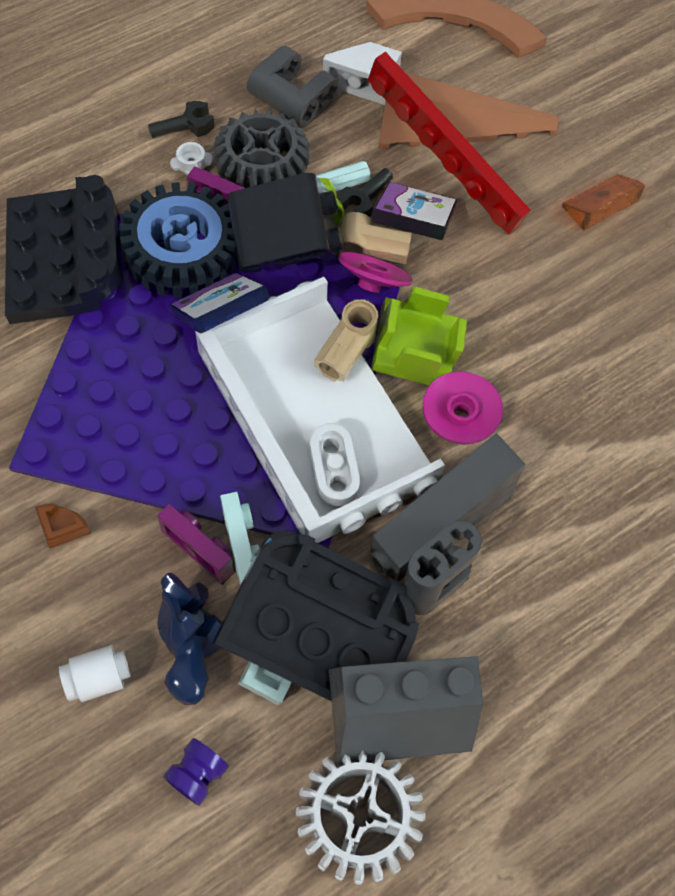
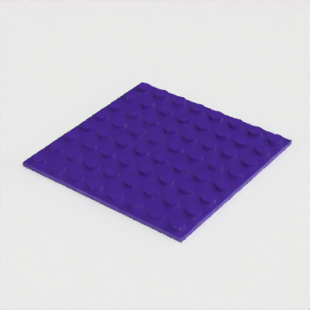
(141, 413)

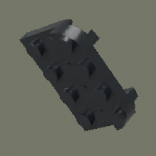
(61, 251)
(314, 613)

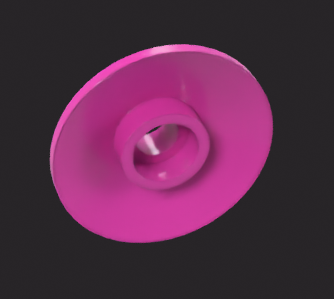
(374, 272)
(468, 394)

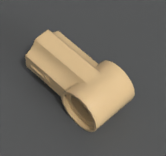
(374, 240)
(348, 341)

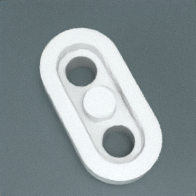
(334, 467)

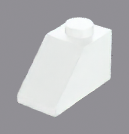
(354, 66)

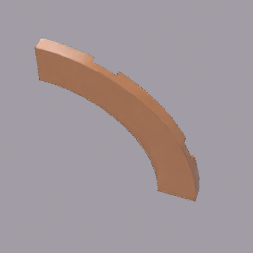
(498, 21)

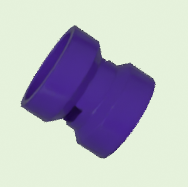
(196, 771)

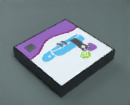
(414, 210)

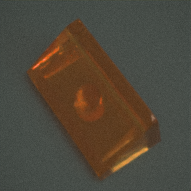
(603, 200)

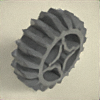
(262, 142)

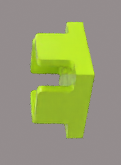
(417, 337)

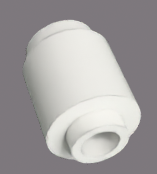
(94, 674)

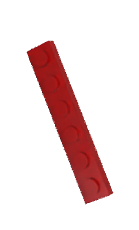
(447, 144)

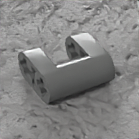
(272, 85)
(430, 571)

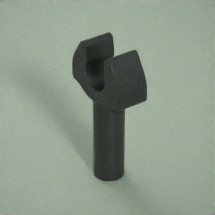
(194, 118)
(362, 197)

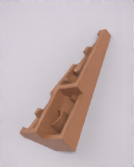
(471, 113)

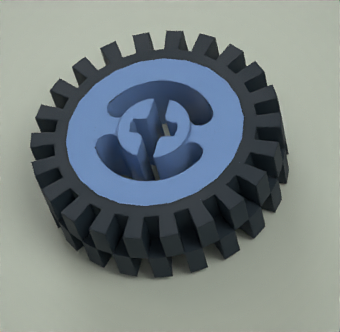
(176, 219)

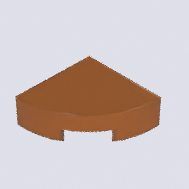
(60, 524)

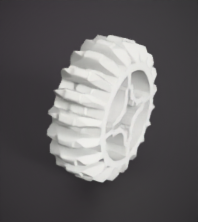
(381, 824)

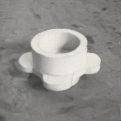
(190, 155)

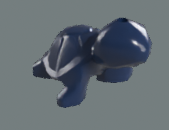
(188, 636)

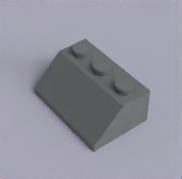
(406, 708)

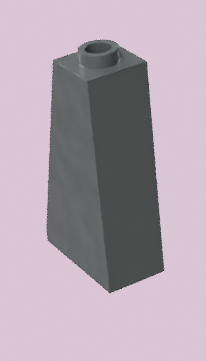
(464, 494)

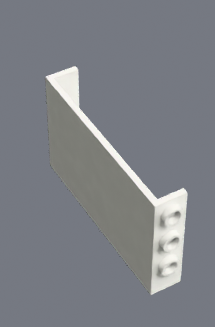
(280, 398)

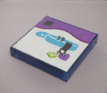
(219, 302)

